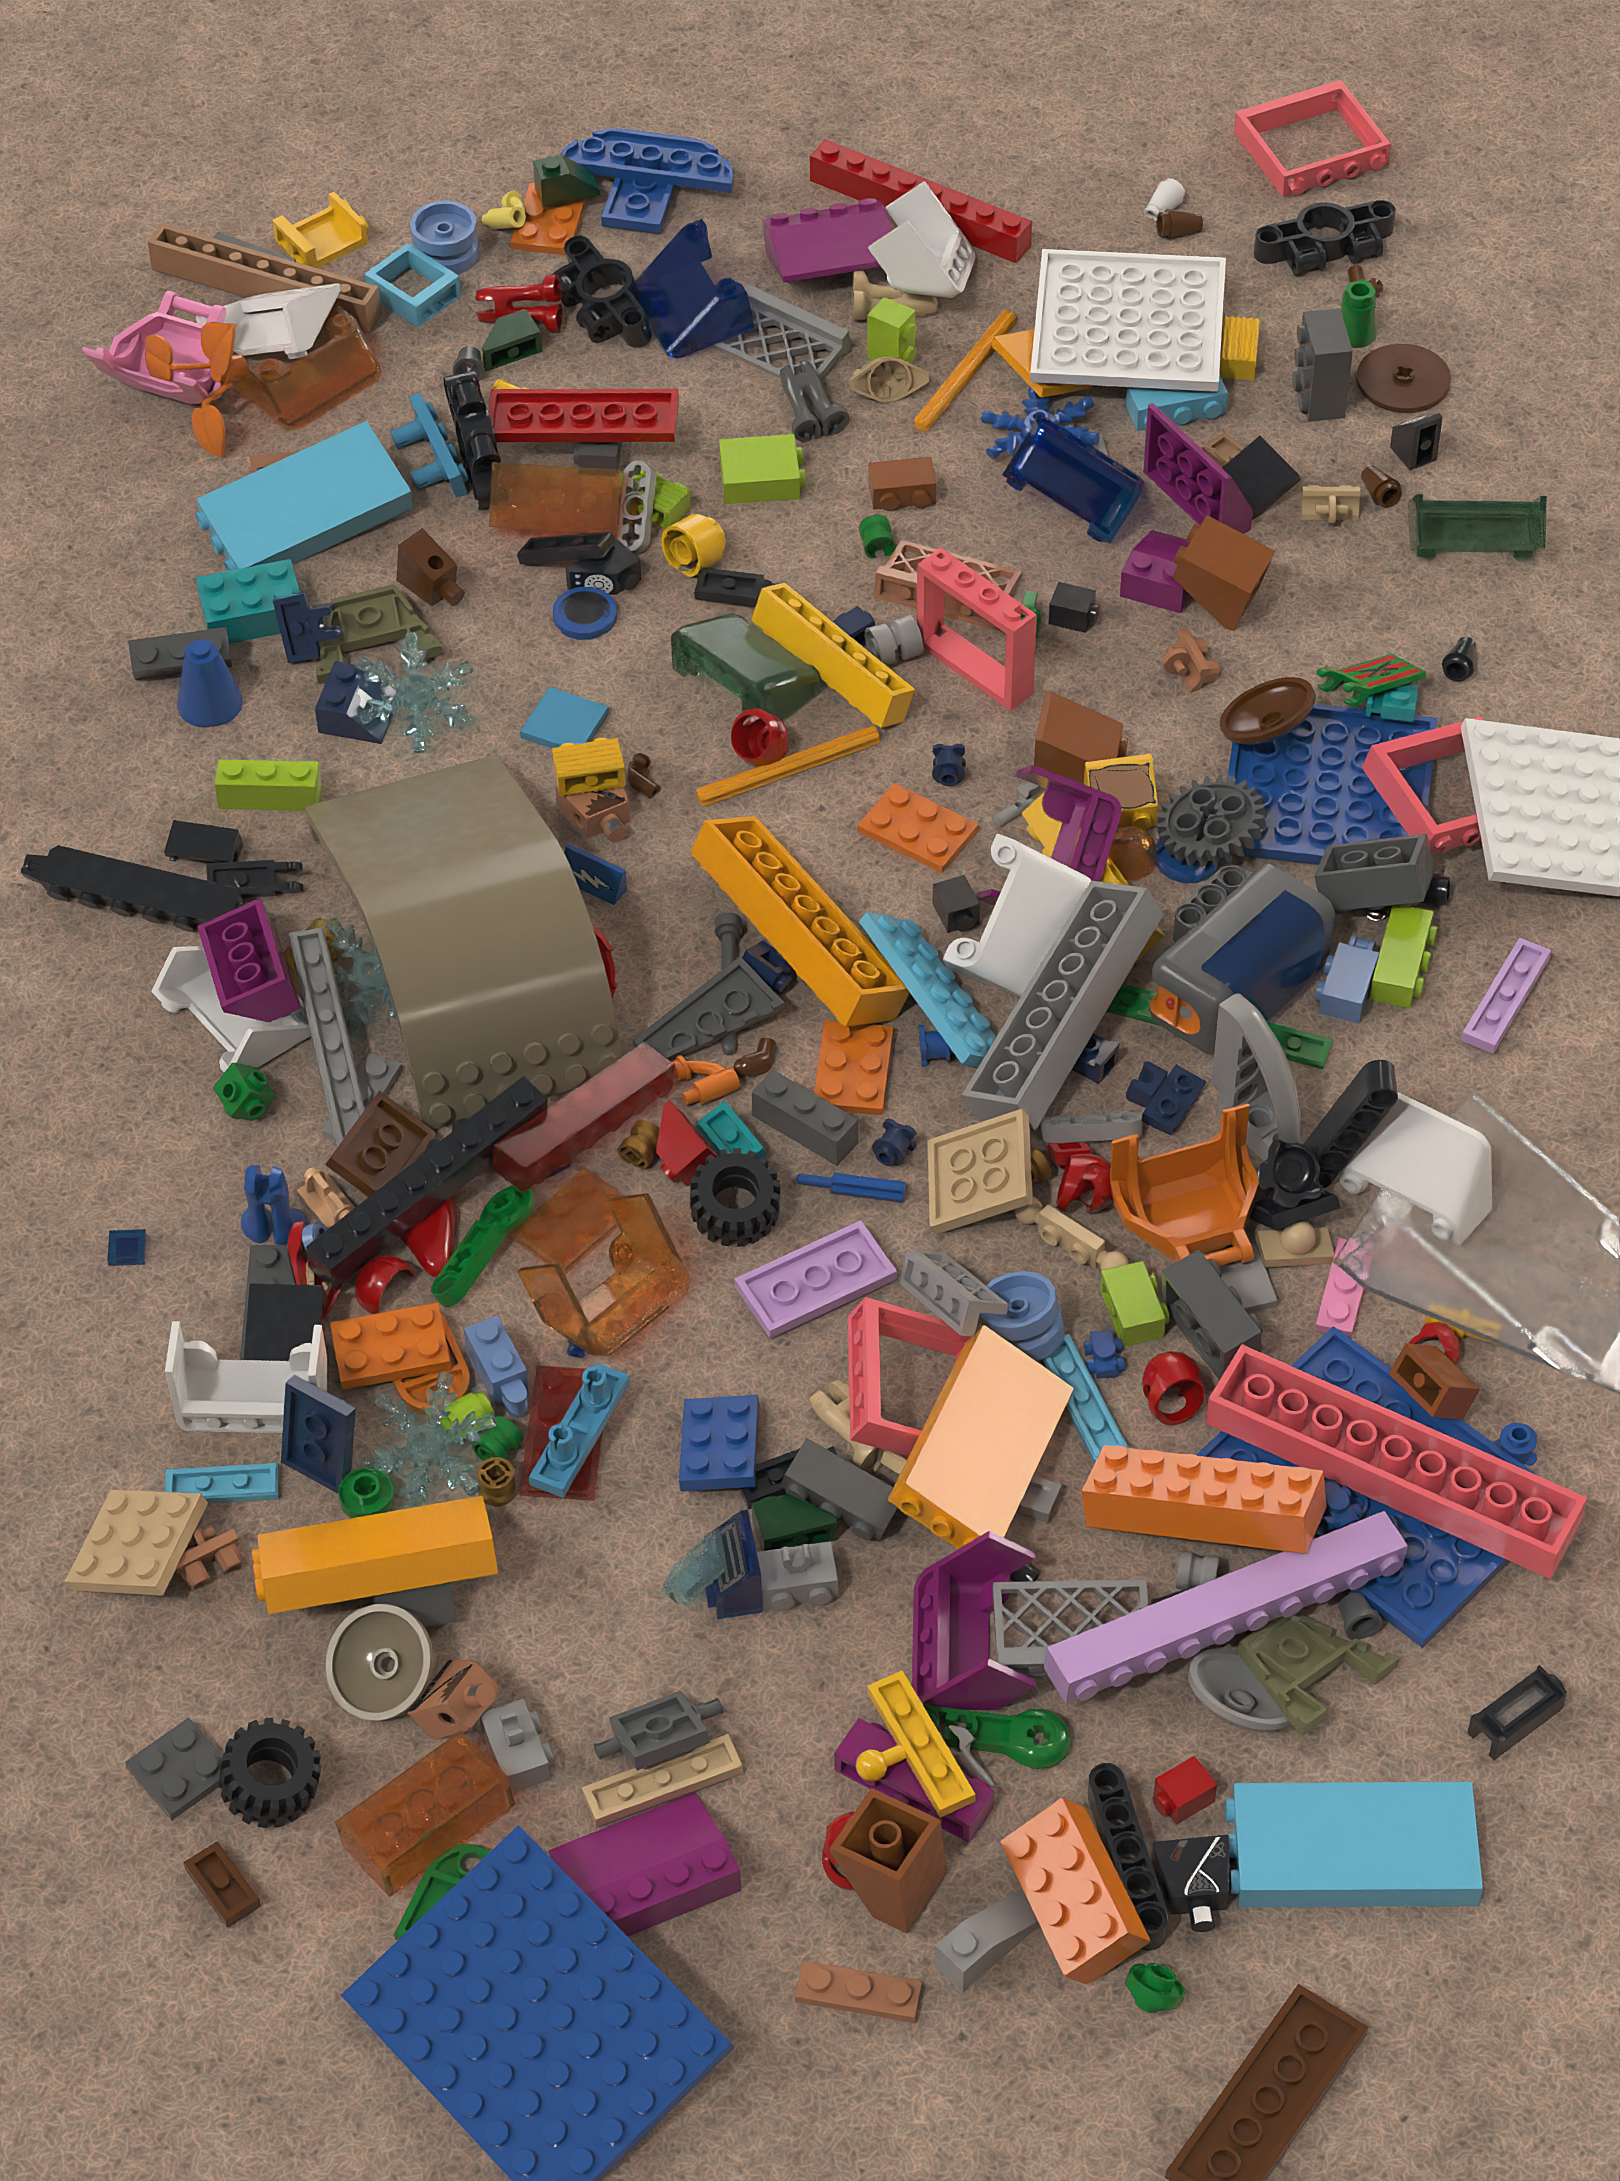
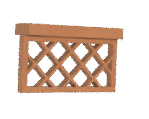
(901, 586)

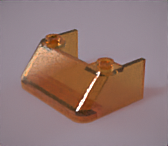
(317, 381)
(644, 1286)

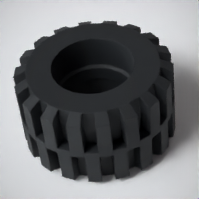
(735, 1171)
(276, 1744)

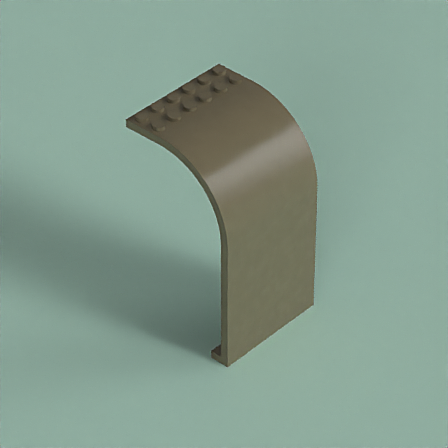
(474, 935)

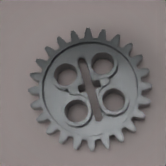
(1211, 821)

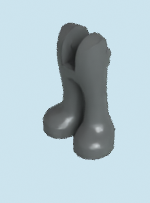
(808, 384)

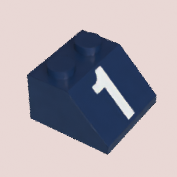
(342, 700)

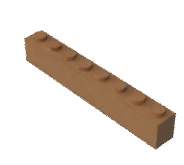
(252, 271)

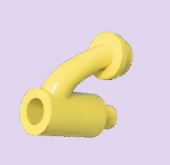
(509, 216)

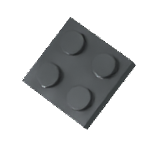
(177, 1768)

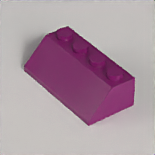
(249, 964)

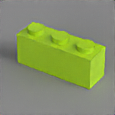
(267, 784)
(1403, 956)

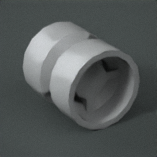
(895, 641)

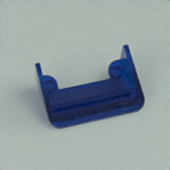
(684, 303)
(1075, 477)

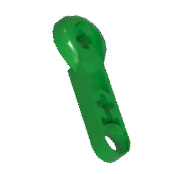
(499, 1217)
(1009, 1734)

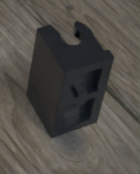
(203, 842)

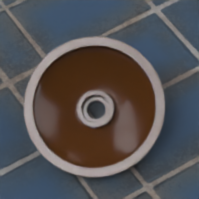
(1268, 711)

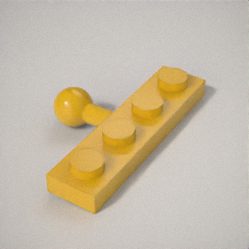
(917, 1743)

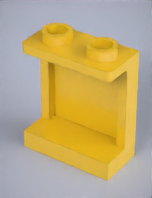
(322, 235)

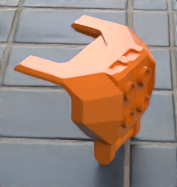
(1190, 1195)

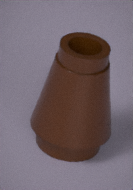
(1178, 223)
(1381, 487)

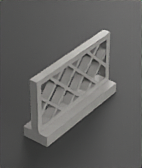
(797, 323)
(1031, 1660)

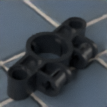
(1359, 227)
(610, 314)
(473, 432)

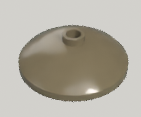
(360, 1659)

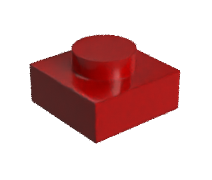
(1061, 1152)

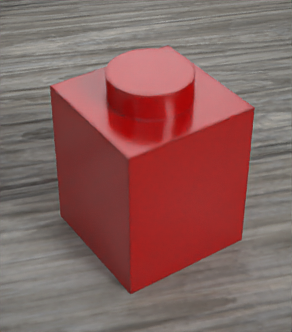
(1184, 1790)

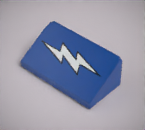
(596, 875)

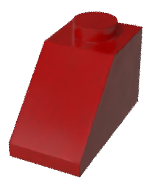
(680, 1145)

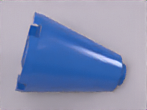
(207, 687)

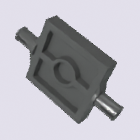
(659, 1730)

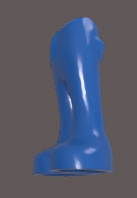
(273, 1191)

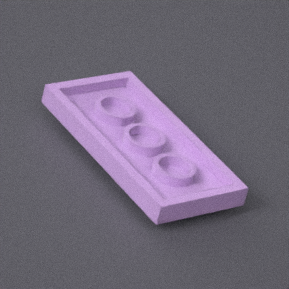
(815, 1279)

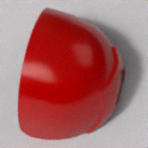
(374, 1279)

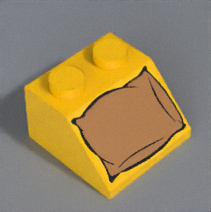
(1132, 783)

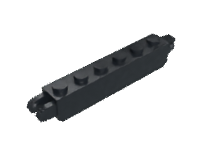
(130, 887)

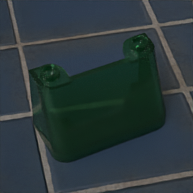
(745, 664)

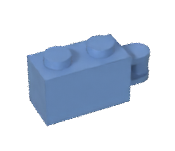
(1348, 980)
(498, 1365)

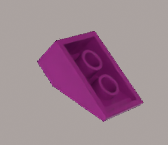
(1150, 572)

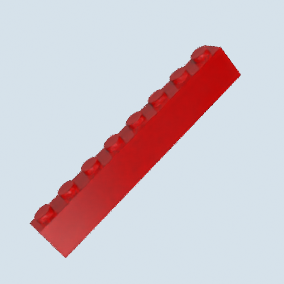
(869, 178)

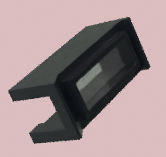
(1519, 1711)

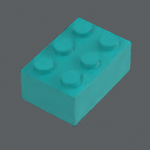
(245, 598)

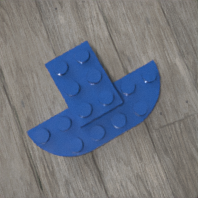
(647, 172)

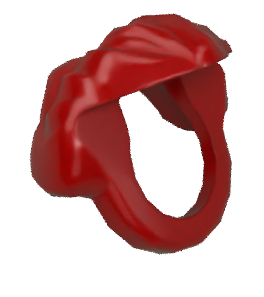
(1446, 1336)

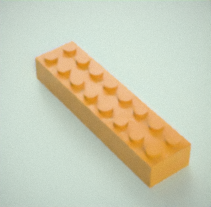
(800, 920)

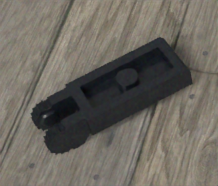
(255, 877)

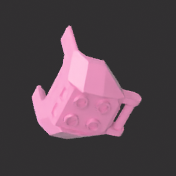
(127, 353)

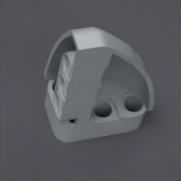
(1255, 1071)

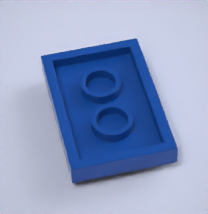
(719, 1443)

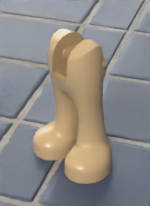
(868, 295)
(838, 1419)

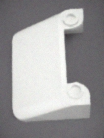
(280, 320)
(1024, 920)
(251, 1042)
(1429, 1164)

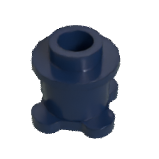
(948, 764)
(894, 1143)

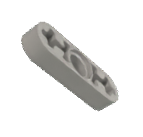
(645, 517)
(1090, 1127)

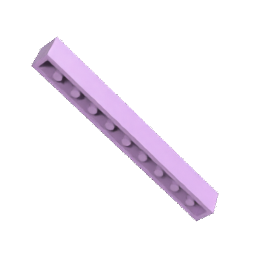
(1224, 1608)

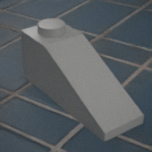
(984, 1939)

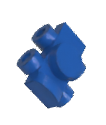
(1104, 1352)
(1338, 1507)

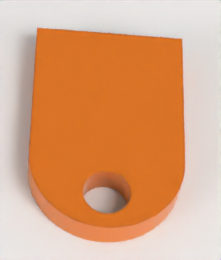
(415, 1388)

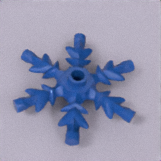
(1035, 407)

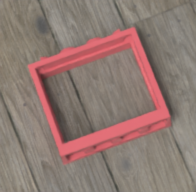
(1303, 106)
(1005, 684)
(1382, 770)
(864, 1326)

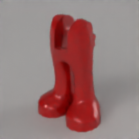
(504, 297)

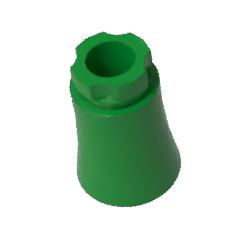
(1359, 313)

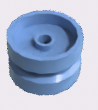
(446, 234)
(1032, 1315)

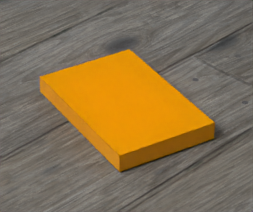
(1017, 352)

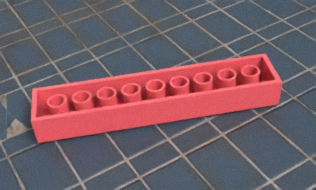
(1396, 1461)

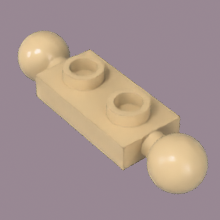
(1062, 1231)

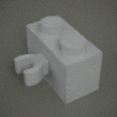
(798, 1576)
(515, 1745)

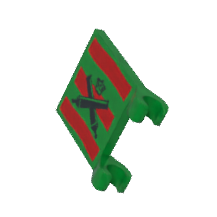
(1371, 677)

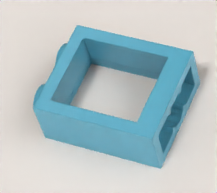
(428, 302)

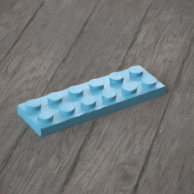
(931, 986)

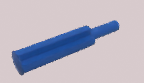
(858, 1186)

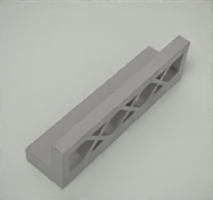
(949, 1290)

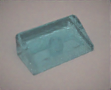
(696, 1569)

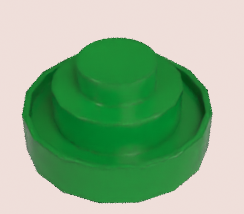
(365, 1493)
(1154, 1987)

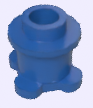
(932, 1046)
(1519, 1442)

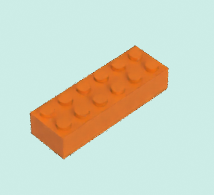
(1205, 1498)

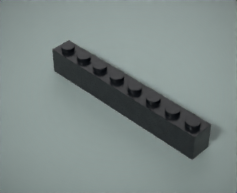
(421, 1185)

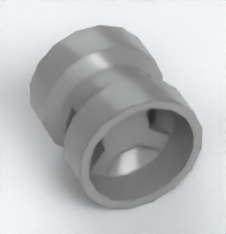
(1195, 1570)

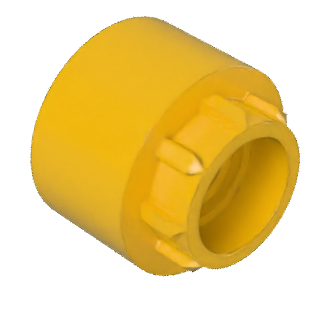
(691, 540)

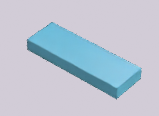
(227, 1483)

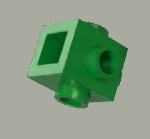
(244, 1092)

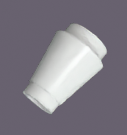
(1166, 196)

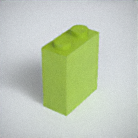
(761, 469)

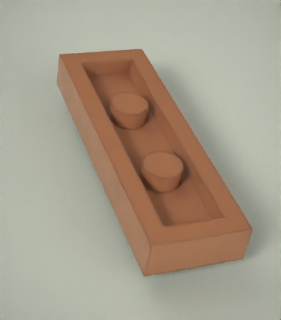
(858, 1991)

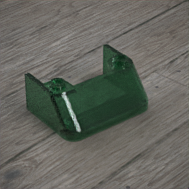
(1477, 526)

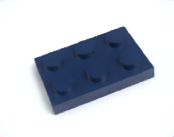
(317, 1433)

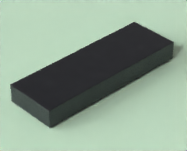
(566, 548)

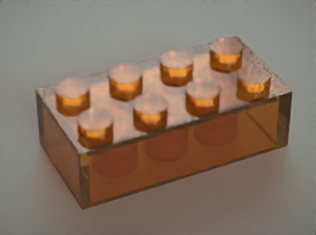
(555, 498)
(425, 1813)

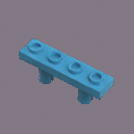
(425, 428)
(579, 1429)

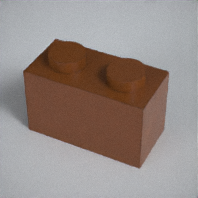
(902, 483)
(1434, 1381)

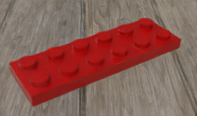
(584, 415)

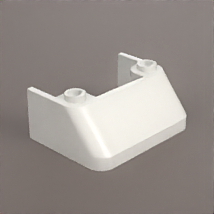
(926, 249)
(236, 1393)

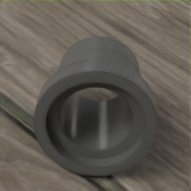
(472, 355)
(1359, 1617)

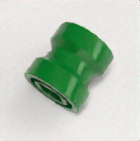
(876, 535)
(498, 1440)

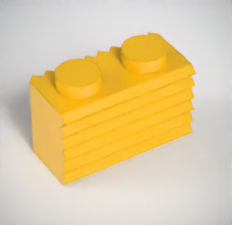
(1239, 347)
(588, 766)

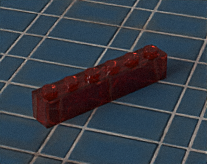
(583, 1117)

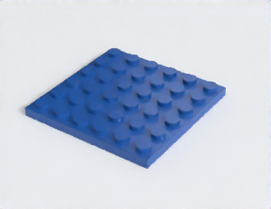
(1318, 786)

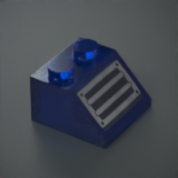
(740, 1586)

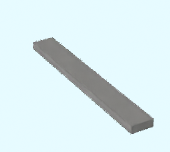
(327, 1030)

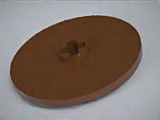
(1424, 388)

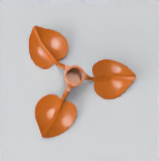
(217, 346)

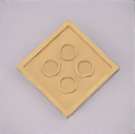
(979, 1171)
(136, 1542)

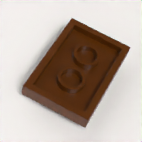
(379, 1145)

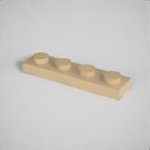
(669, 1779)

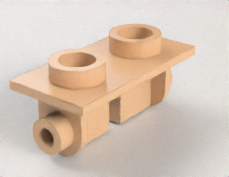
(324, 1197)

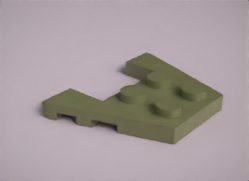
(370, 620)
(1297, 1652)

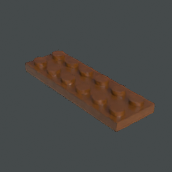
(1271, 2093)

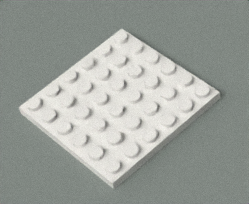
(1128, 320)
(1546, 805)

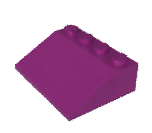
(825, 240)
(1191, 475)
(653, 1865)

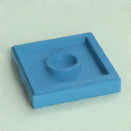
(563, 719)

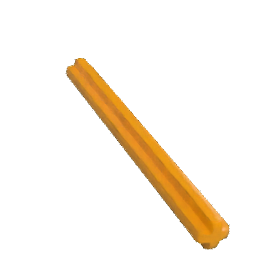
(963, 372)
(787, 766)

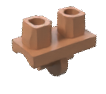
(1189, 661)
(221, 1548)

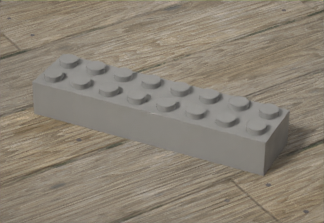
(1063, 1002)

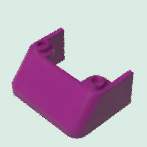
(1087, 821)
(954, 1627)

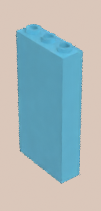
(305, 501)
(1354, 1844)

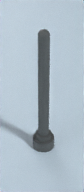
(728, 930)

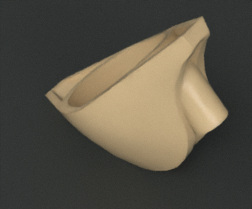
(888, 378)

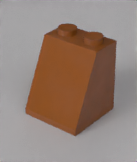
(1222, 569)
(1075, 735)
(891, 1858)

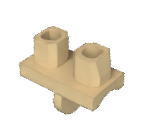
(1330, 503)

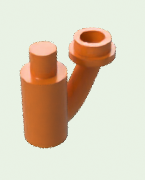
(716, 1085)

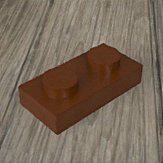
(222, 1884)

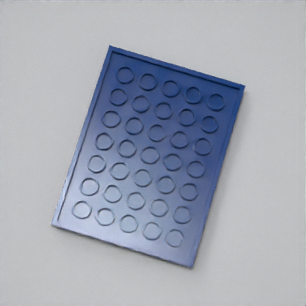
(1438, 1568)
(536, 2019)

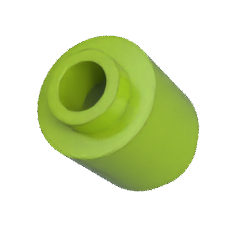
(464, 1405)

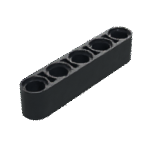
(1353, 1118)
(1127, 1840)

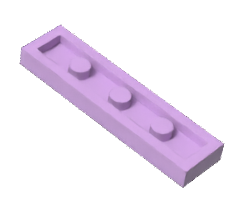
(1506, 995)

